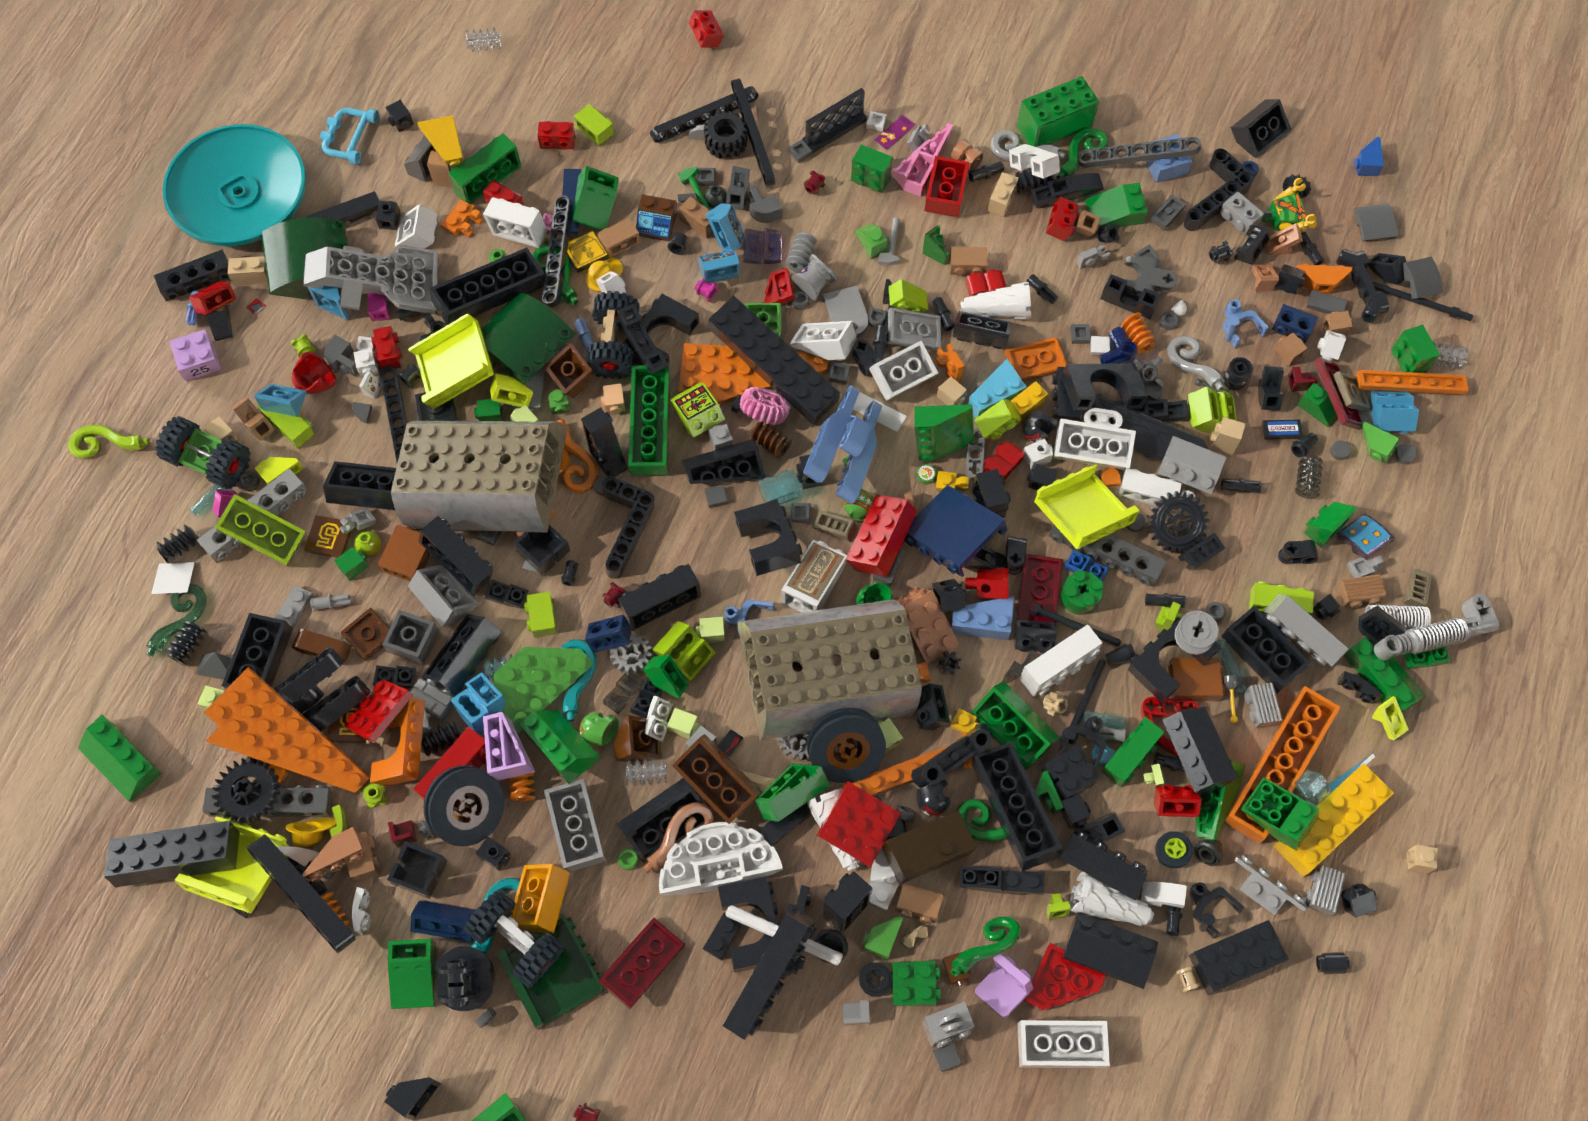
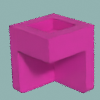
(378, 307)
(221, 501)

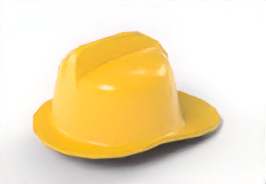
(601, 268)
(309, 832)

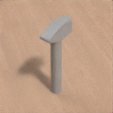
(888, 258)

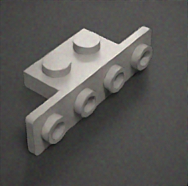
(1266, 890)

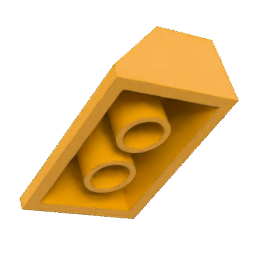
(540, 897)

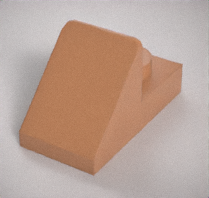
(1283, 241)
(1265, 277)

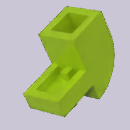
(1167, 616)

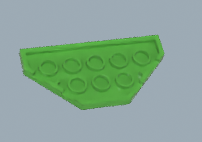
(537, 678)

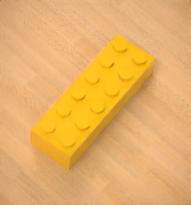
(1338, 817)

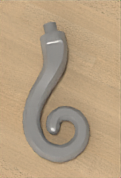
(1006, 134)
(1211, 376)

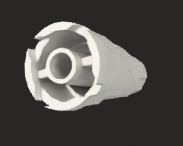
(1004, 302)
(820, 810)
(1103, 901)

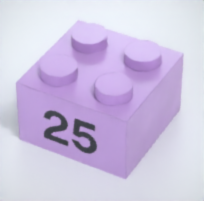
(195, 355)

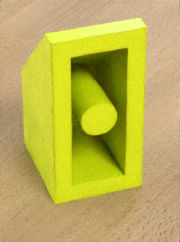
(510, 391)
(275, 466)

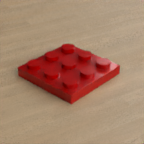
(378, 710)
(858, 824)

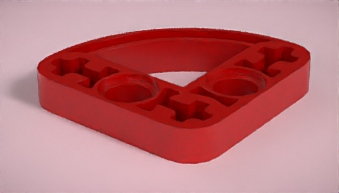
(1163, 742)

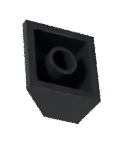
(411, 1096)

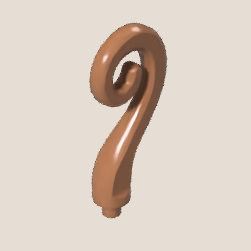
(658, 858)

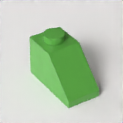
(872, 240)
(1379, 443)
(882, 937)

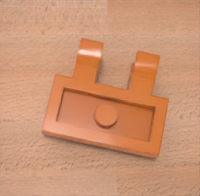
(458, 219)
(953, 363)

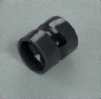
(1237, 373)

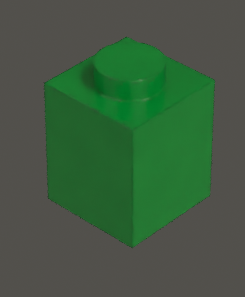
(488, 410)
(351, 563)

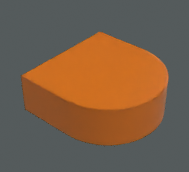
(1110, 477)

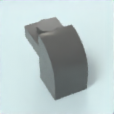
(739, 187)
(765, 209)
(338, 354)

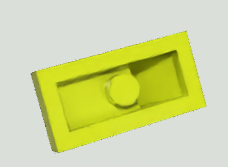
(1391, 718)

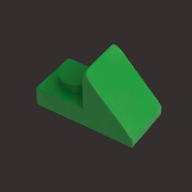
(1046, 789)

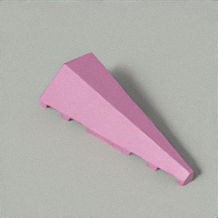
(917, 169)

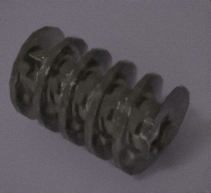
(1308, 477)

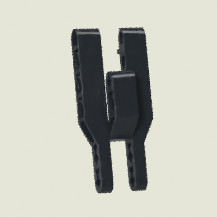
(302, 691)

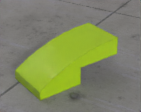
(341, 820)

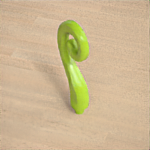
(129, 443)

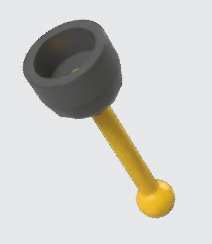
(1231, 683)

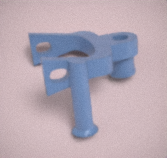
(1235, 316)
(735, 615)

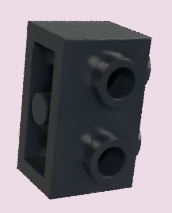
(1034, 636)
(932, 708)

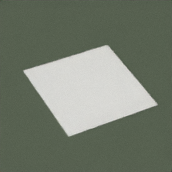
(173, 578)

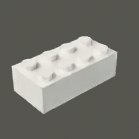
(1094, 444)
(1061, 661)
(1063, 1044)

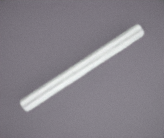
(770, 929)

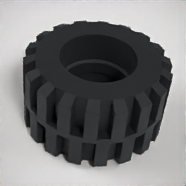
(722, 124)

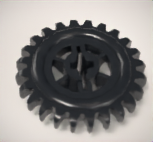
(1160, 527)
(238, 780)

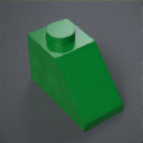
(1318, 404)
(666, 675)

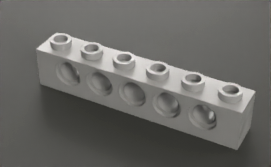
(270, 494)

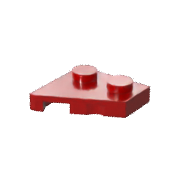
(779, 287)

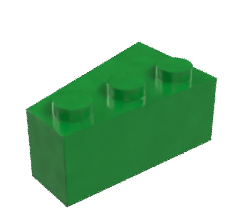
(1132, 752)
(791, 790)

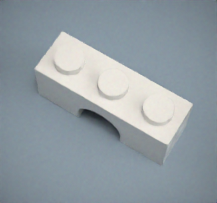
(1041, 161)

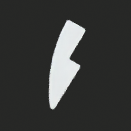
(299, 854)

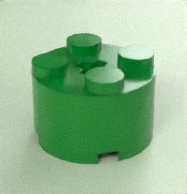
(1082, 582)

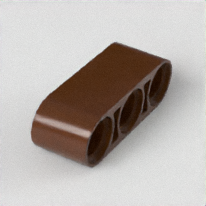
(314, 643)

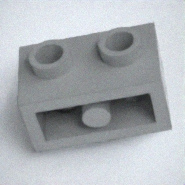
(1241, 213)

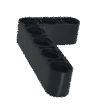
(1237, 180)
(630, 524)

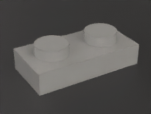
(294, 605)

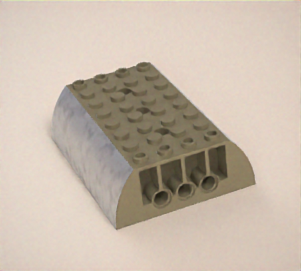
(486, 491)
(794, 701)

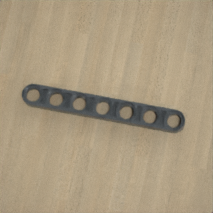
(1130, 150)

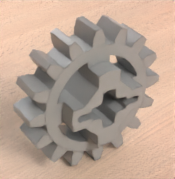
(631, 655)

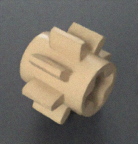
(1055, 703)

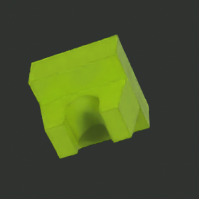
(1058, 908)

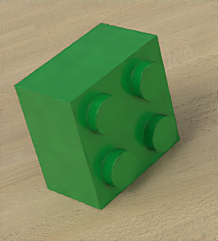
(871, 168)
(1415, 350)

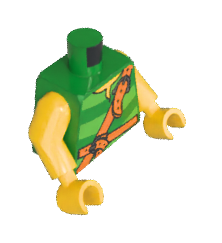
(1288, 210)

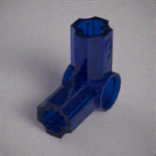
(1122, 344)

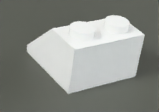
(417, 228)

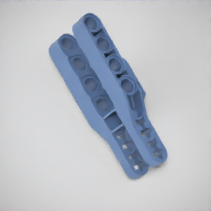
(857, 440)

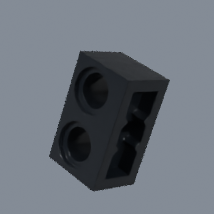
(950, 595)

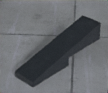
(351, 209)

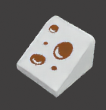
(370, 385)

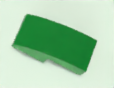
(1427, 659)

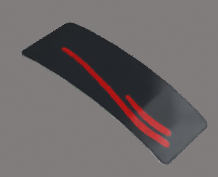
(730, 742)

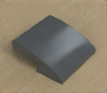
(1376, 222)
(1423, 277)

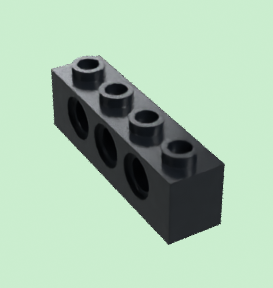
(193, 275)

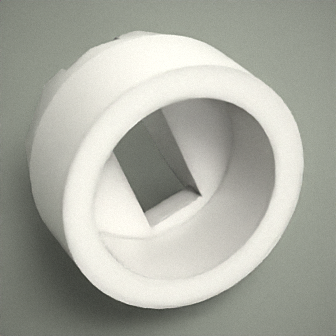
(1179, 308)

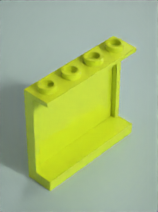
(452, 360)
(1084, 507)
(240, 886)

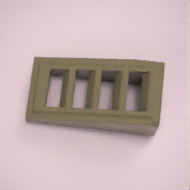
(845, 522)
(1409, 599)

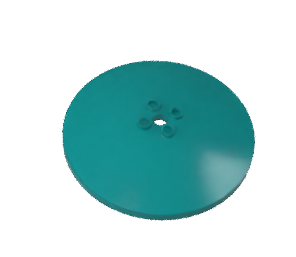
(220, 162)

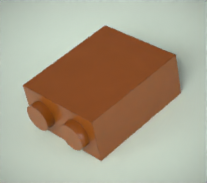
(403, 554)
(1196, 680)

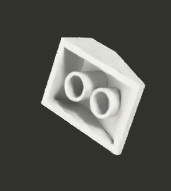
(826, 339)

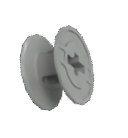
(1206, 636)

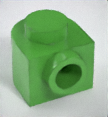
(558, 402)

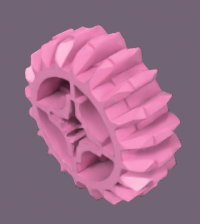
(764, 405)

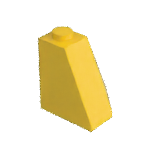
(444, 138)

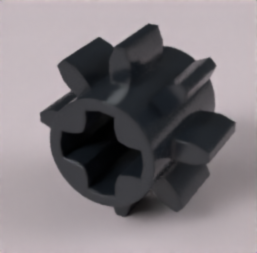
(954, 663)

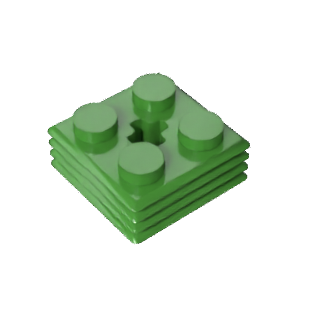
(769, 313)

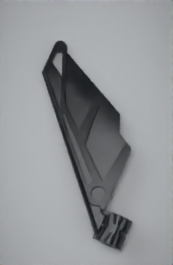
(1151, 434)

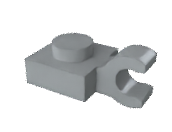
(918, 137)
(1089, 257)
(359, 519)
(1362, 567)

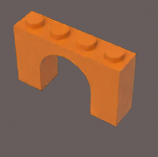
(405, 761)

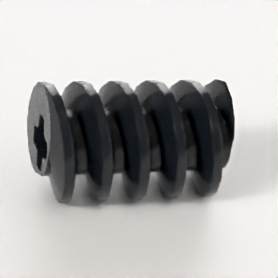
(1026, 179)
(177, 543)
(185, 642)
(439, 738)

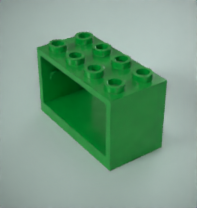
(1057, 113)

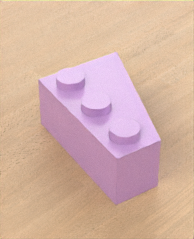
(504, 748)

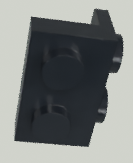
(1378, 624)

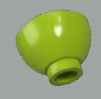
(368, 543)

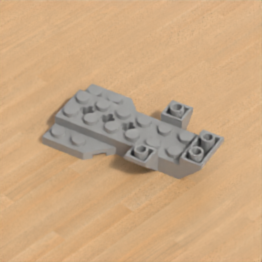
(401, 275)

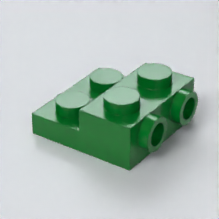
(915, 983)

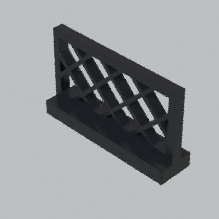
(835, 128)

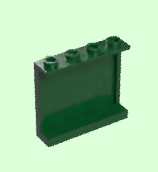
(564, 985)

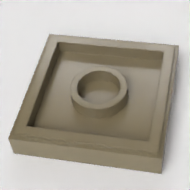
(1351, 394)

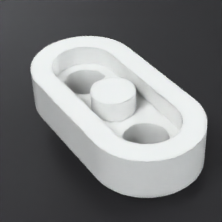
(1102, 417)

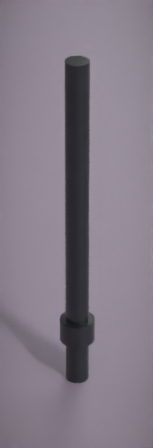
(1453, 312)

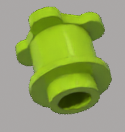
(303, 345)
(378, 798)

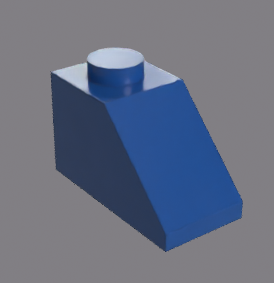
(1370, 159)

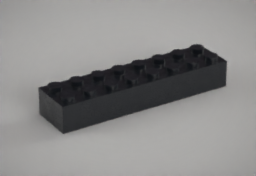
(773, 360)

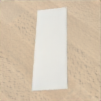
(887, 416)

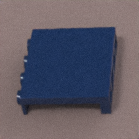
(953, 529)

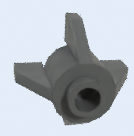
(1152, 372)

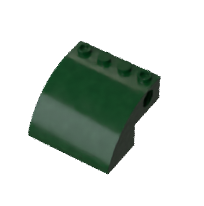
(287, 246)
(524, 337)

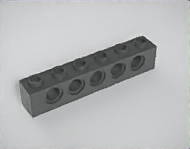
(1119, 547)
(319, 807)

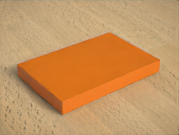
(1036, 358)

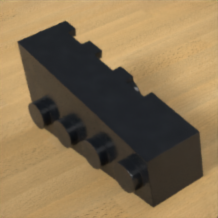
(603, 442)

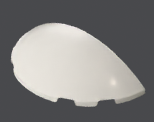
(717, 857)

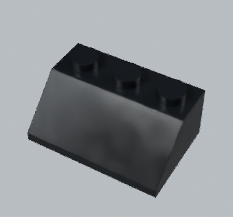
(1261, 127)
(982, 330)

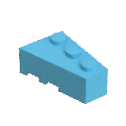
(1001, 384)

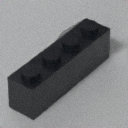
(726, 464)

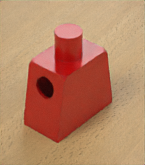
(990, 583)

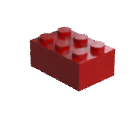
(946, 186)

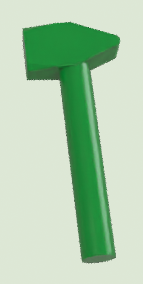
(688, 175)

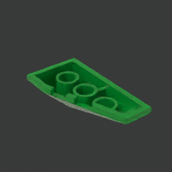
(1217, 805)

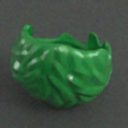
(874, 593)

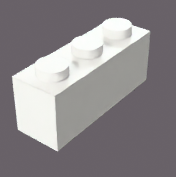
(1146, 487)

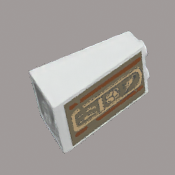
(813, 578)

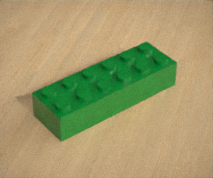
(649, 421)

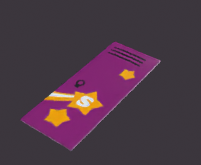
(894, 132)

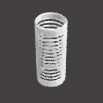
(1419, 617)

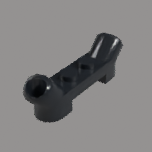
(1374, 303)
(954, 755)

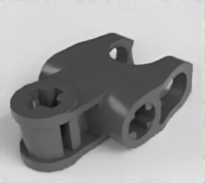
(1149, 275)

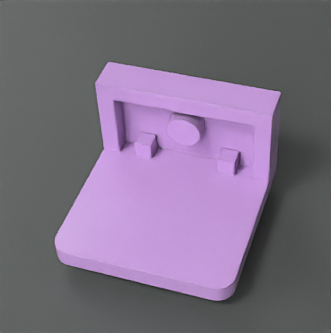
(1004, 986)

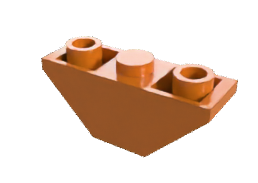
(1324, 277)

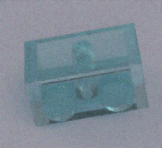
(781, 487)

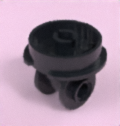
(453, 978)

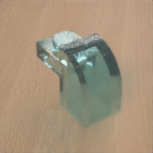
(1311, 787)

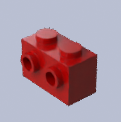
(706, 29)
(556, 135)
(1062, 219)
(385, 342)
(1177, 801)

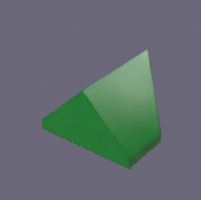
(934, 246)

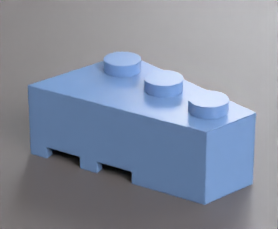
(984, 619)

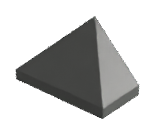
(213, 665)

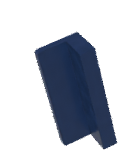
(441, 920)

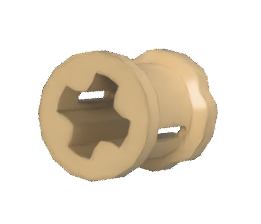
(1188, 979)

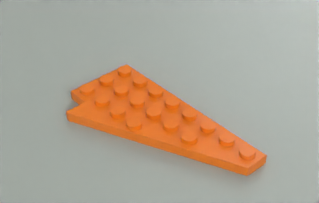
(726, 372)
(268, 728)

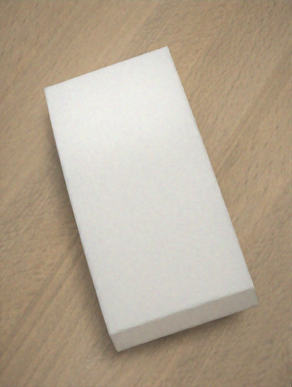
(656, 719)
(1163, 893)
(359, 917)

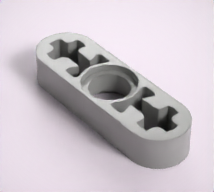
(979, 461)

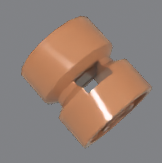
(965, 152)

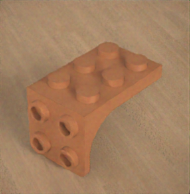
(927, 624)

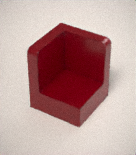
(1300, 381)
(402, 832)

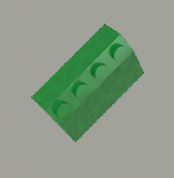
(942, 430)

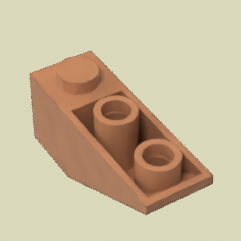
(338, 851)

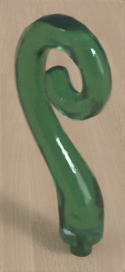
(162, 635)

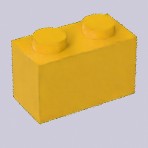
(1029, 400)

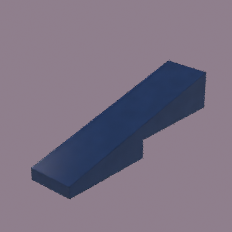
(570, 181)

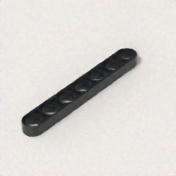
(697, 116)
(753, 132)
(559, 258)
(394, 414)

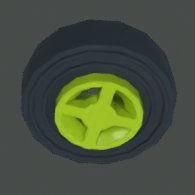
(1180, 846)

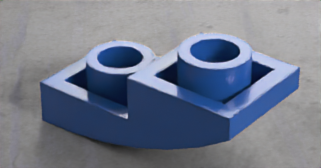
(1079, 561)

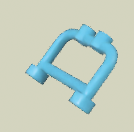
(327, 137)

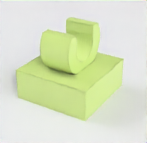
(1156, 776)

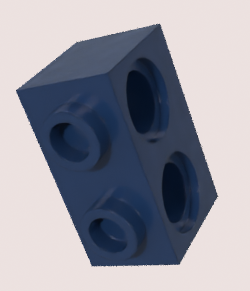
(1295, 320)
(608, 633)

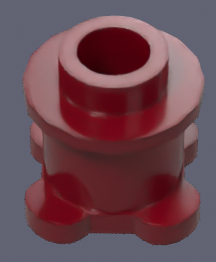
(814, 183)
(611, 597)
(585, 1113)

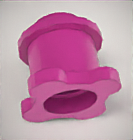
(706, 289)

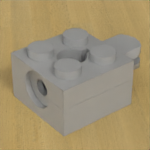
(948, 1024)

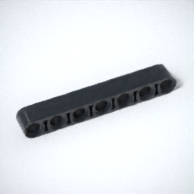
(301, 893)

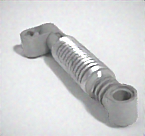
(1479, 620)

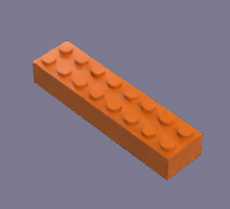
(1285, 755)

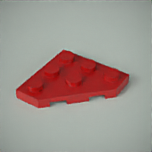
(1061, 981)

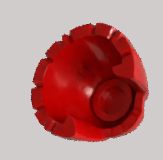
(312, 374)

